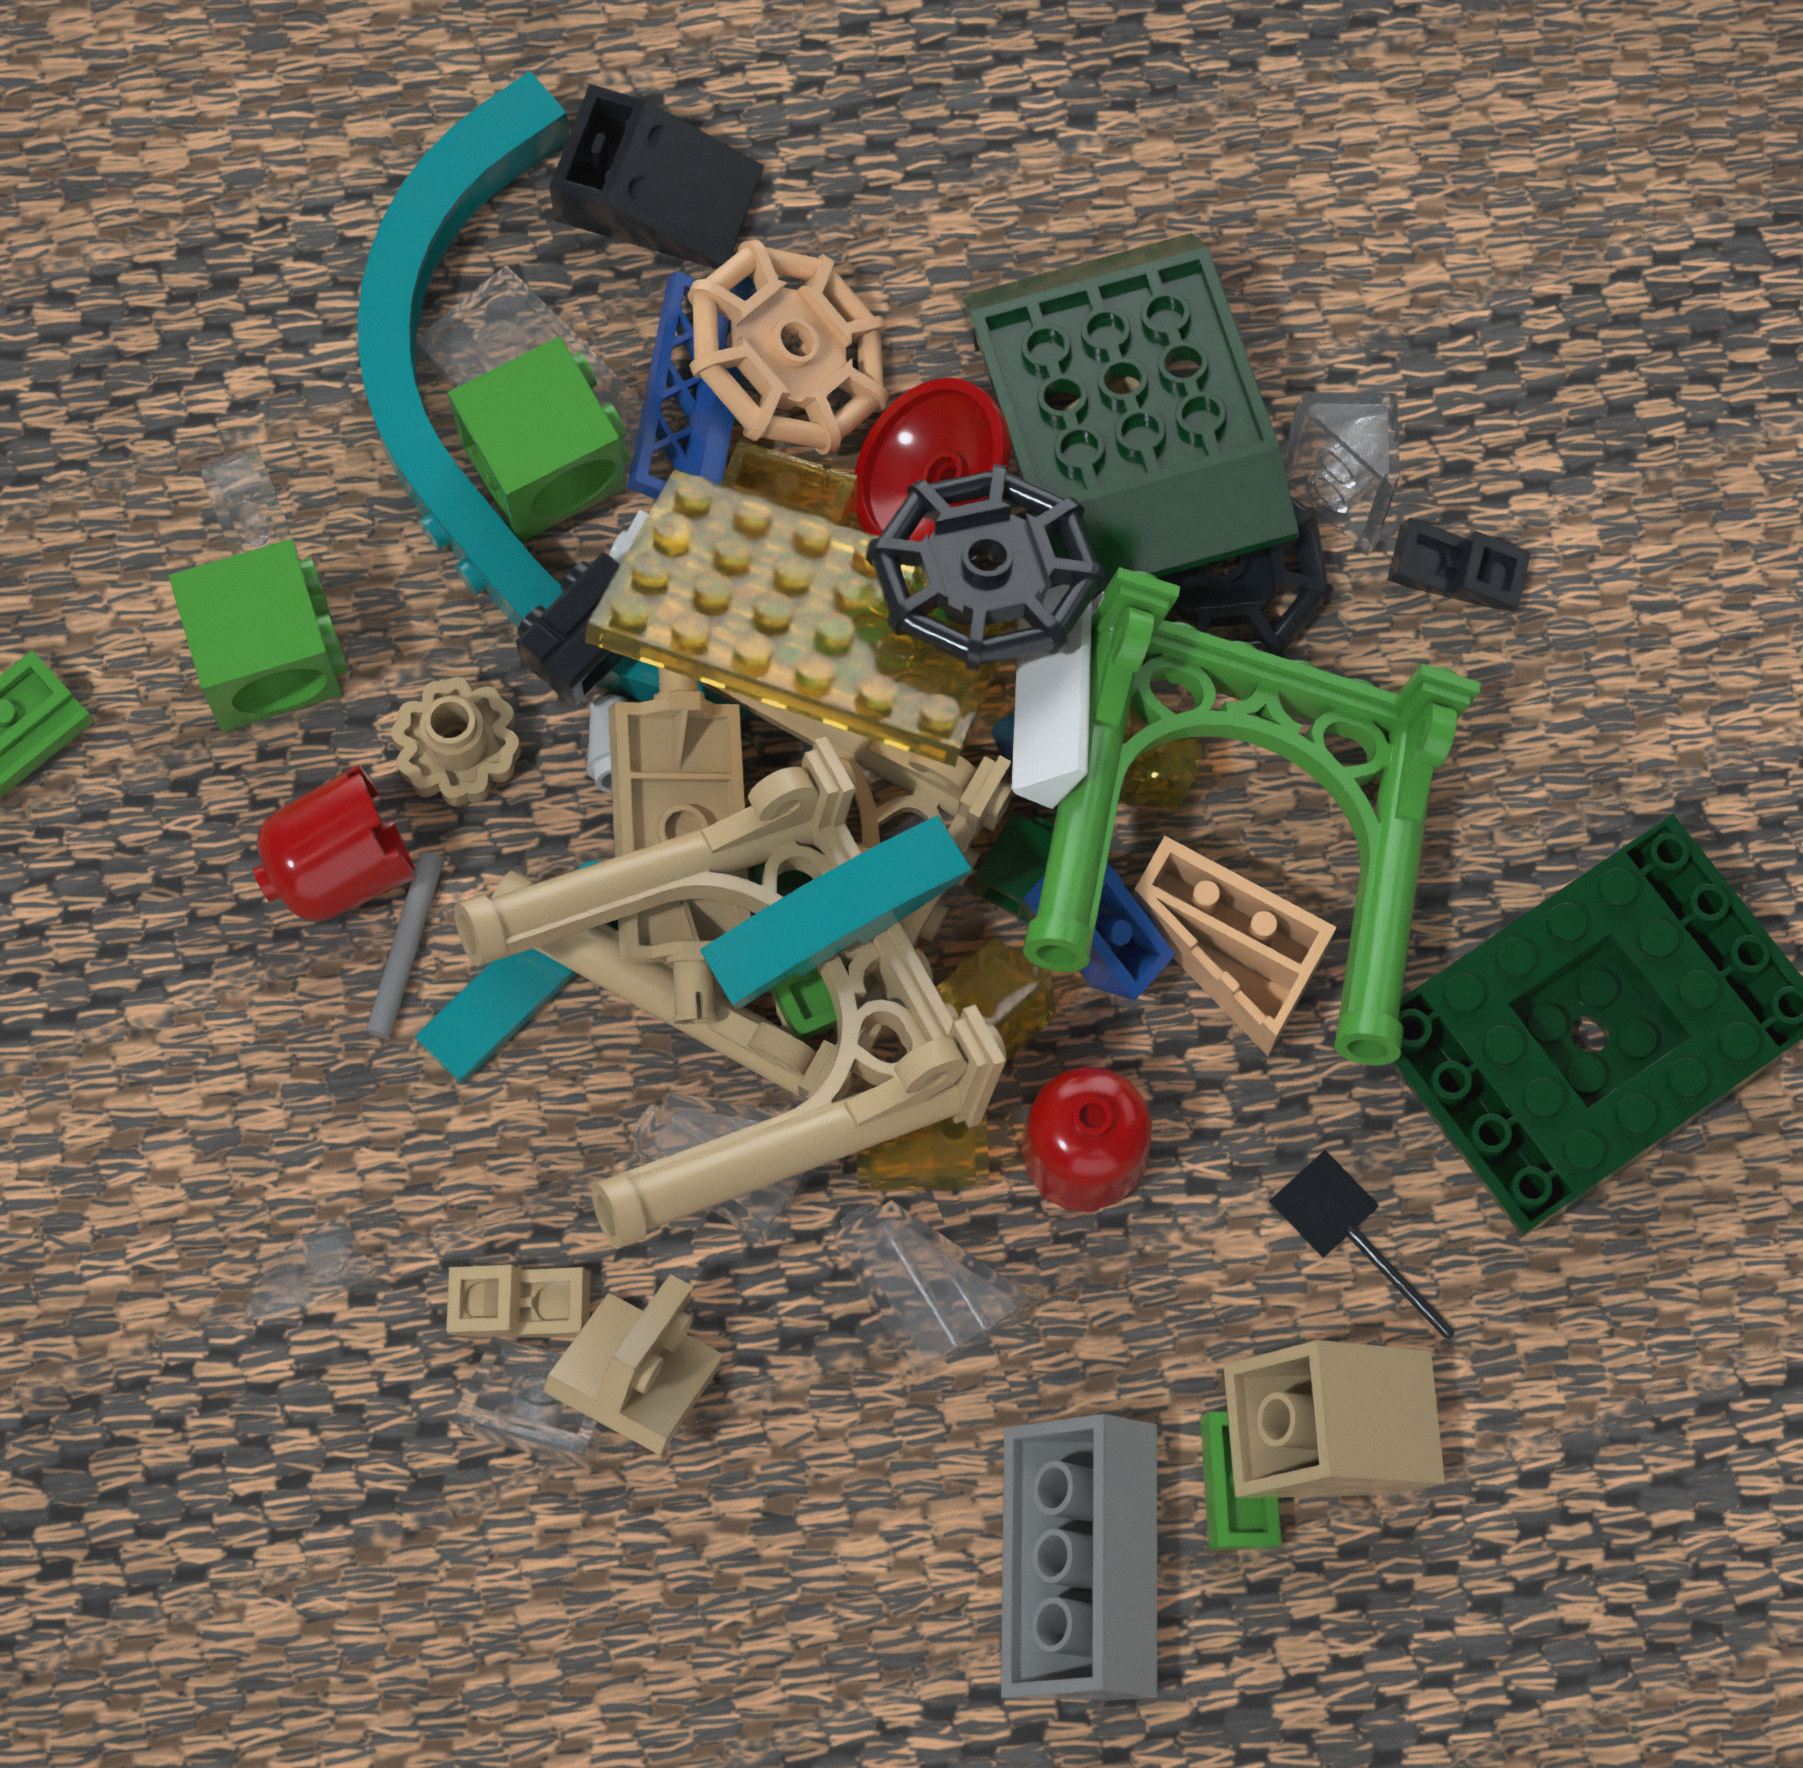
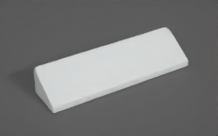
(1052, 713)

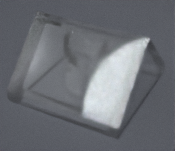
(512, 1411)

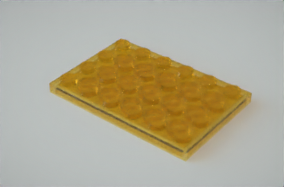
(785, 617)

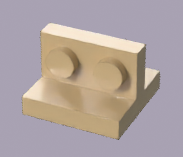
(637, 1367)

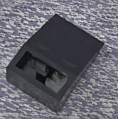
(652, 180)

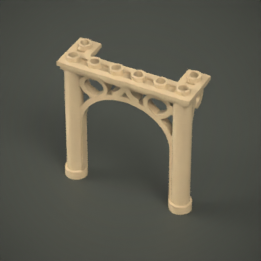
(798, 826)
(770, 1050)

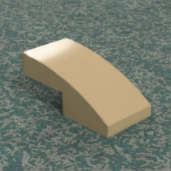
(517, 1301)

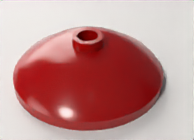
(929, 435)

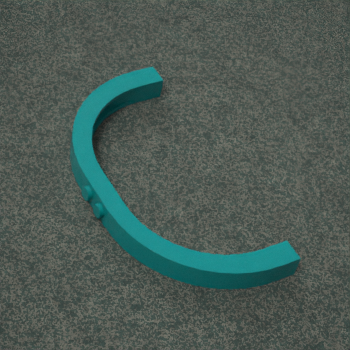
(423, 219)

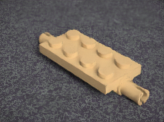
(671, 775)

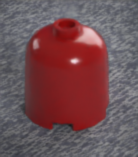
(331, 850)
(1087, 1139)

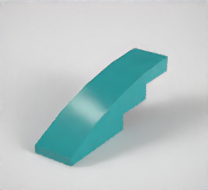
(836, 910)

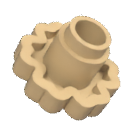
(456, 741)

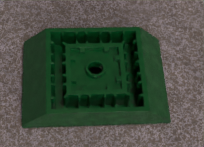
(1653, 957)

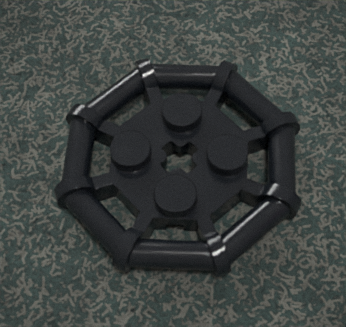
(1254, 583)
(978, 595)

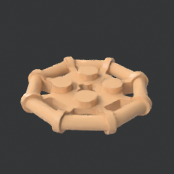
(771, 369)

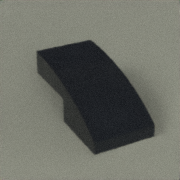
(1463, 569)

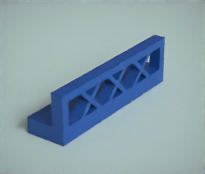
(708, 419)

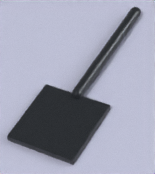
(1327, 1207)

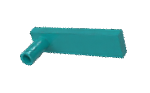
(493, 1009)

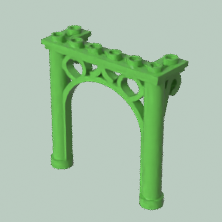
(1399, 733)

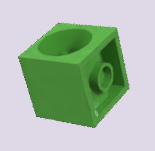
(541, 437)
(259, 634)

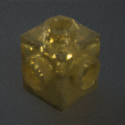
(1162, 773)

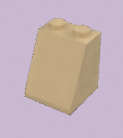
(1333, 1421)

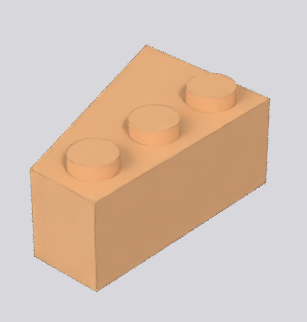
(1233, 938)

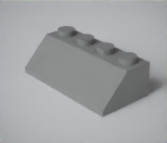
(1080, 1560)

